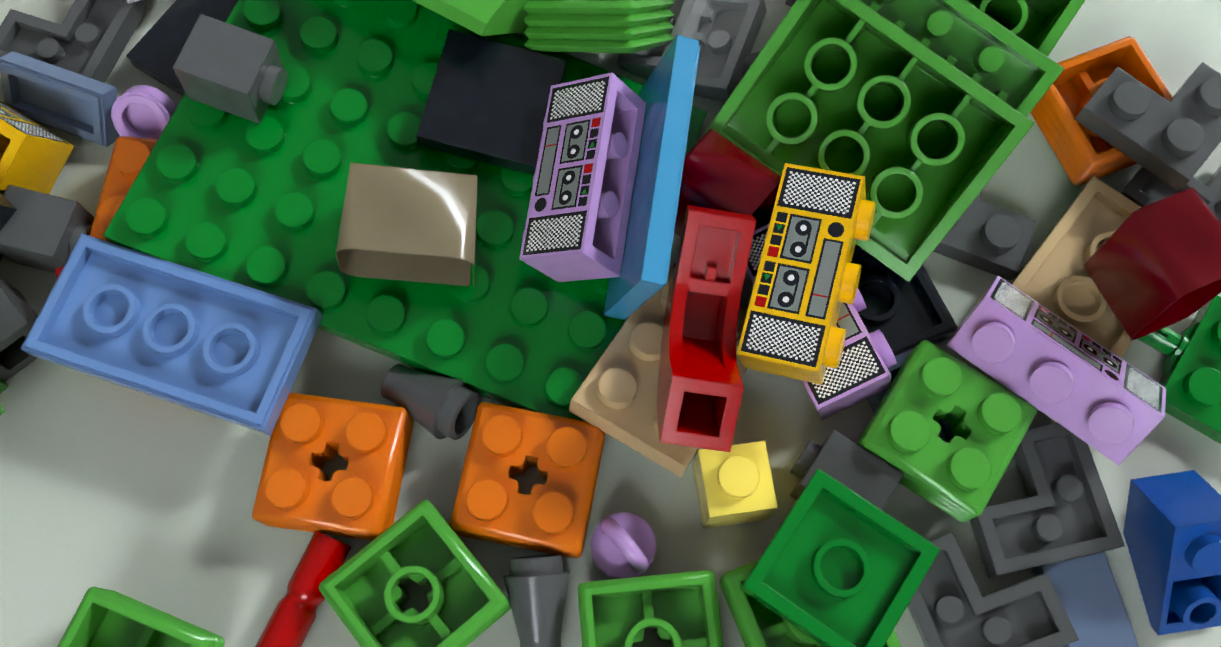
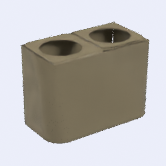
(408, 225)

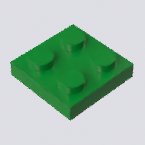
(840, 567)

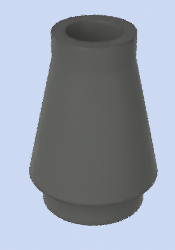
(433, 400)
(537, 598)

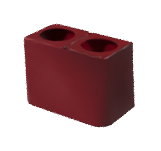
(726, 179)
(1160, 263)

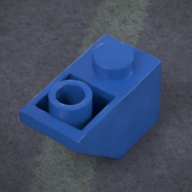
(1176, 550)

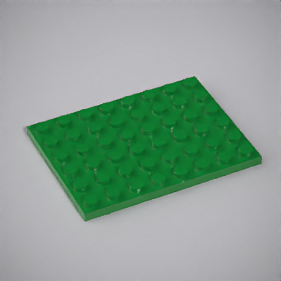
(271, 197)

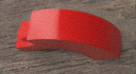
(698, 362)

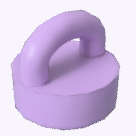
(142, 112)
(623, 546)

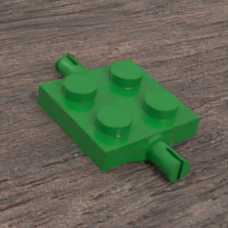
(1193, 370)

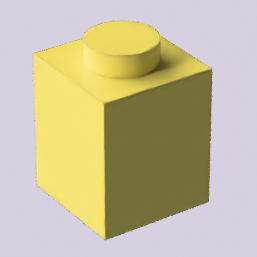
(734, 485)

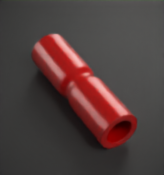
(298, 608)

